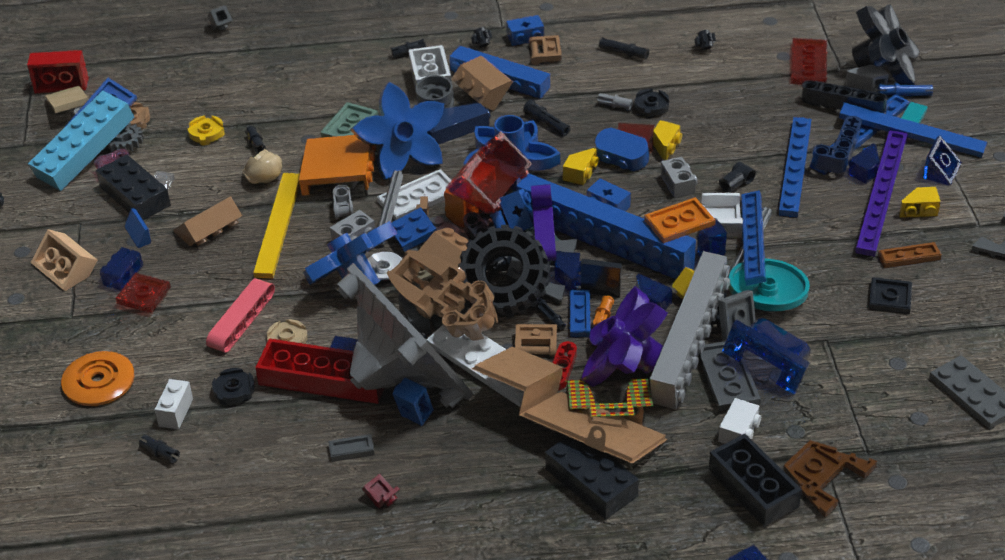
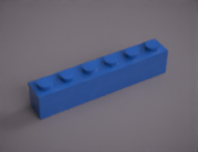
(524, 78)

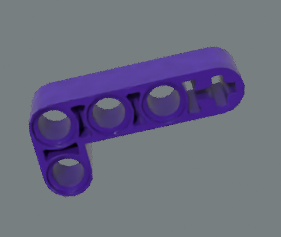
(544, 219)

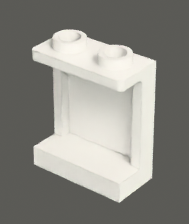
(726, 210)

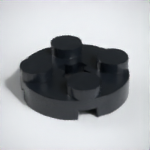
(651, 103)
(231, 395)

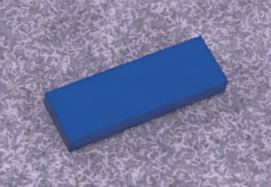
(580, 313)

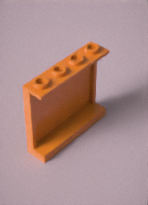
(336, 161)

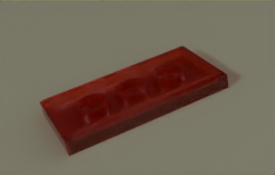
(808, 60)

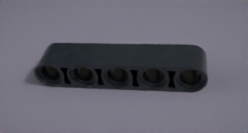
(835, 96)

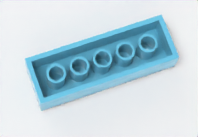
(81, 140)

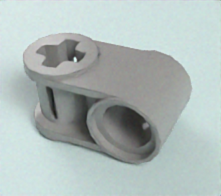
(342, 202)

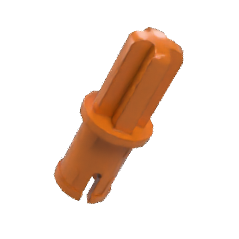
(603, 311)

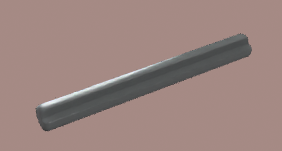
(391, 198)

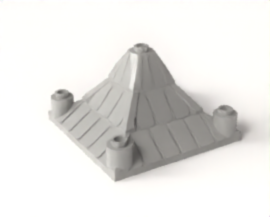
(392, 348)

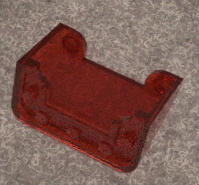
(490, 174)

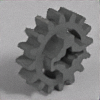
(127, 139)

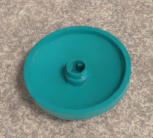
(783, 290)

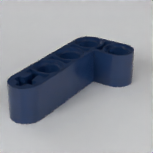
(836, 158)

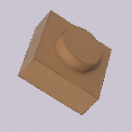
(424, 204)

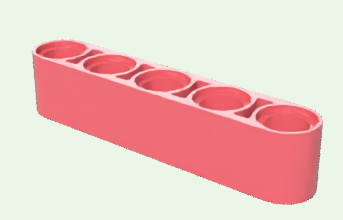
(240, 315)

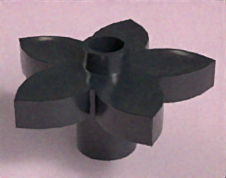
(886, 44)

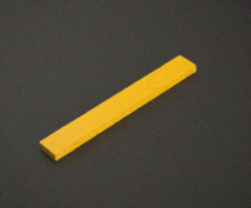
(277, 226)

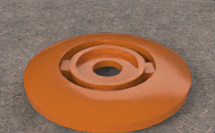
(97, 392)

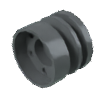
(436, 89)

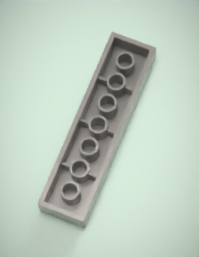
(689, 331)

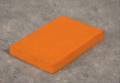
(679, 220)

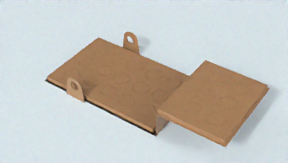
(544, 405)

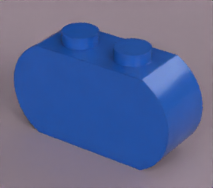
(622, 149)

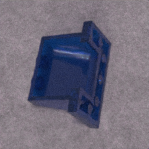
(773, 346)

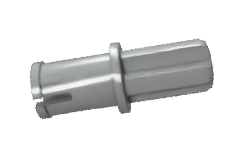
(615, 101)

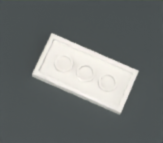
(409, 195)

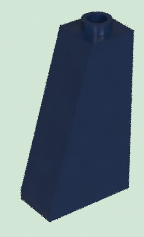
(459, 122)

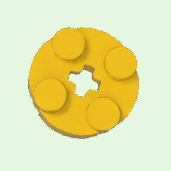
(206, 129)

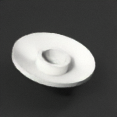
(384, 262)

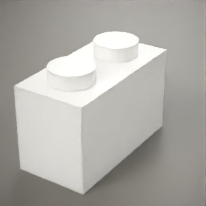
(174, 404)
(739, 419)

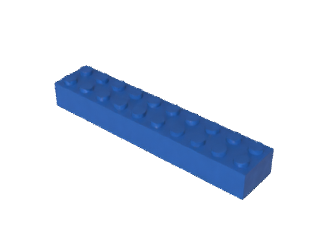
(614, 230)

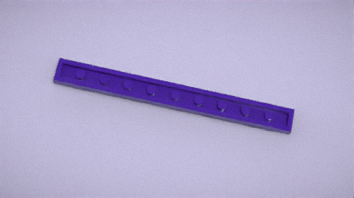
(881, 194)

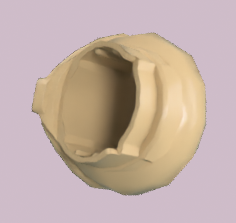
(263, 167)

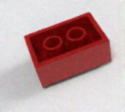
(57, 71)

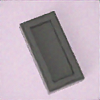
(351, 447)

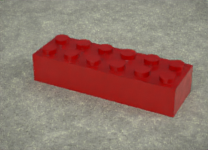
(311, 370)

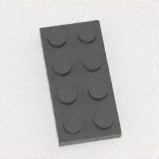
(727, 377)
(972, 390)

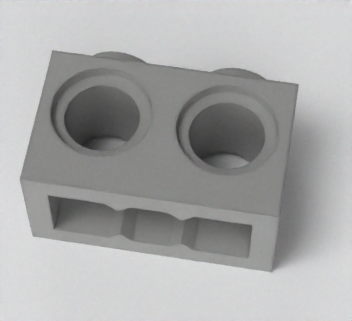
(678, 177)
(354, 225)

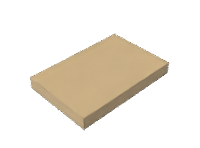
(67, 99)

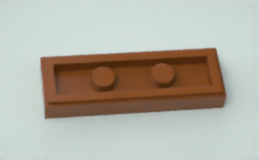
(909, 255)

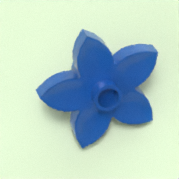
(401, 131)
(524, 137)
(347, 251)

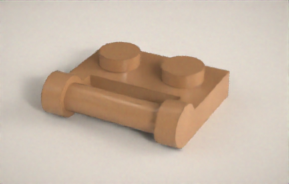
(551, 49)
(537, 335)

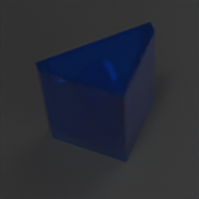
(941, 163)

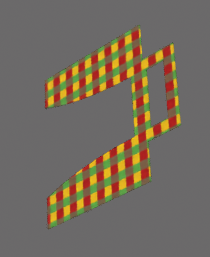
(637, 395)

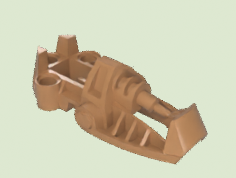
(445, 294)

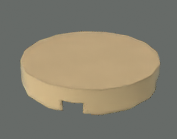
(288, 331)

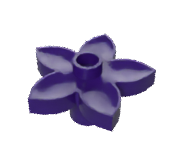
(625, 339)

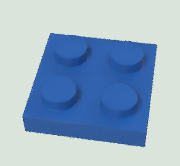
(413, 229)

